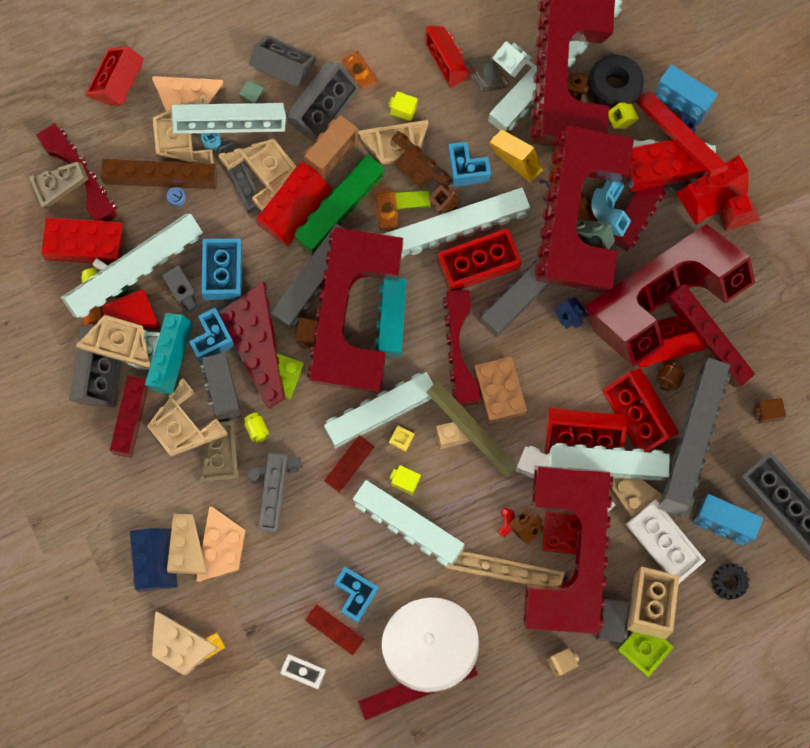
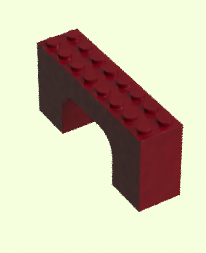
(557, 26)
(562, 254)
(351, 258)
(699, 260)
(579, 601)

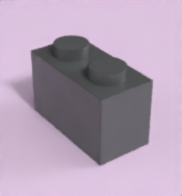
(614, 616)

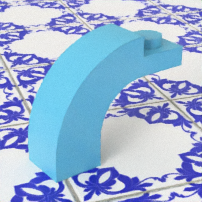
(603, 207)

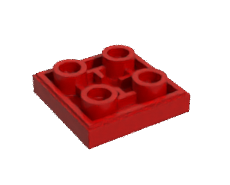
(559, 533)

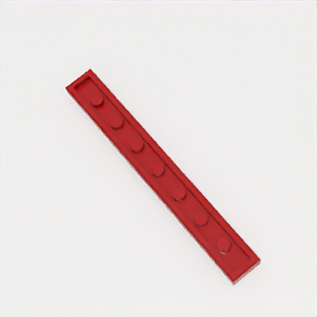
(681, 134)

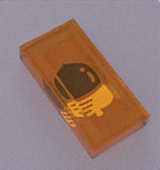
(359, 70)
(387, 209)

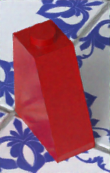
(739, 212)
(133, 309)

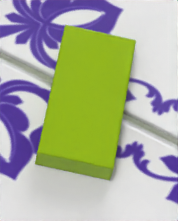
(413, 200)

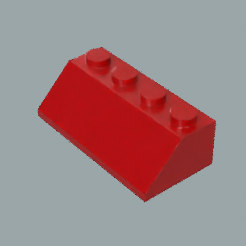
(711, 193)
(293, 203)
(678, 341)
(645, 415)
(584, 428)

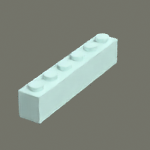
(228, 118)
(379, 410)
(620, 463)
(408, 523)

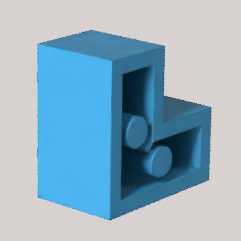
(466, 170)
(214, 340)
(360, 592)

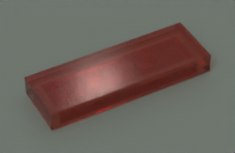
(349, 464)
(334, 630)

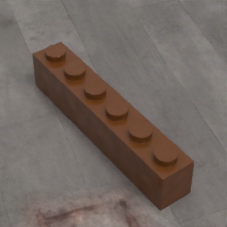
(158, 174)

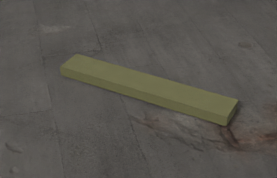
(471, 428)

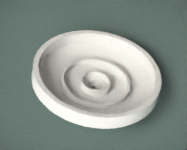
(430, 644)

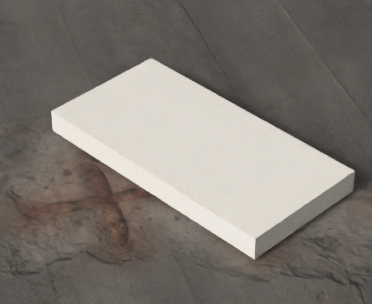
(665, 541)

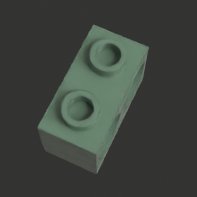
(595, 233)

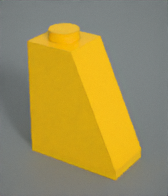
(517, 155)

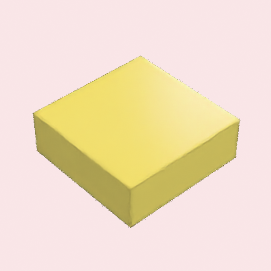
(401, 438)

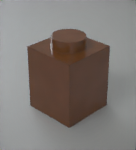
(305, 333)
(769, 410)

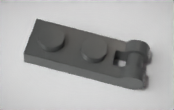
(293, 466)

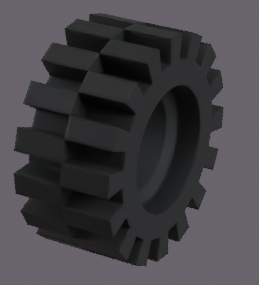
(742, 581)

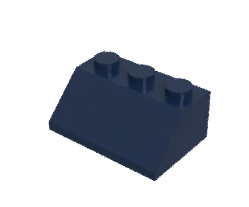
(150, 559)

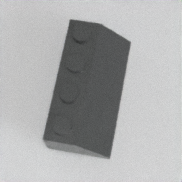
(322, 100)
(94, 377)

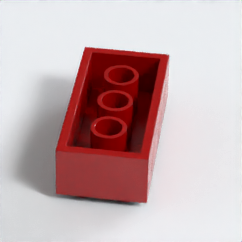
(661, 165)
(82, 240)
(479, 260)

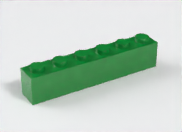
(339, 204)

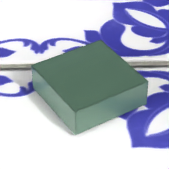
(251, 92)

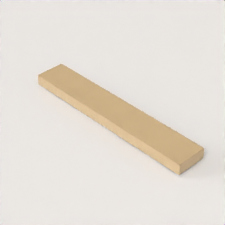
(506, 570)

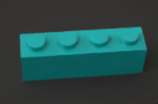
(392, 317)
(168, 353)

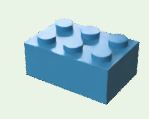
(685, 94)
(222, 269)
(727, 520)

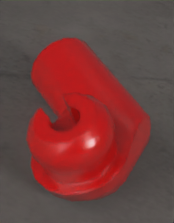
(509, 516)

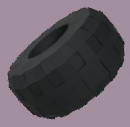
(617, 67)

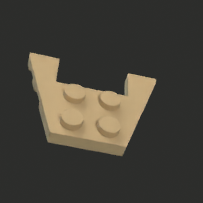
(178, 145)
(267, 162)
(175, 428)

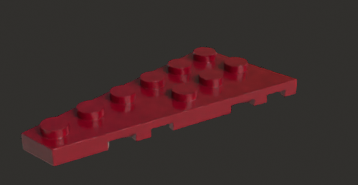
(255, 341)

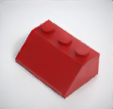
(446, 55)
(115, 76)

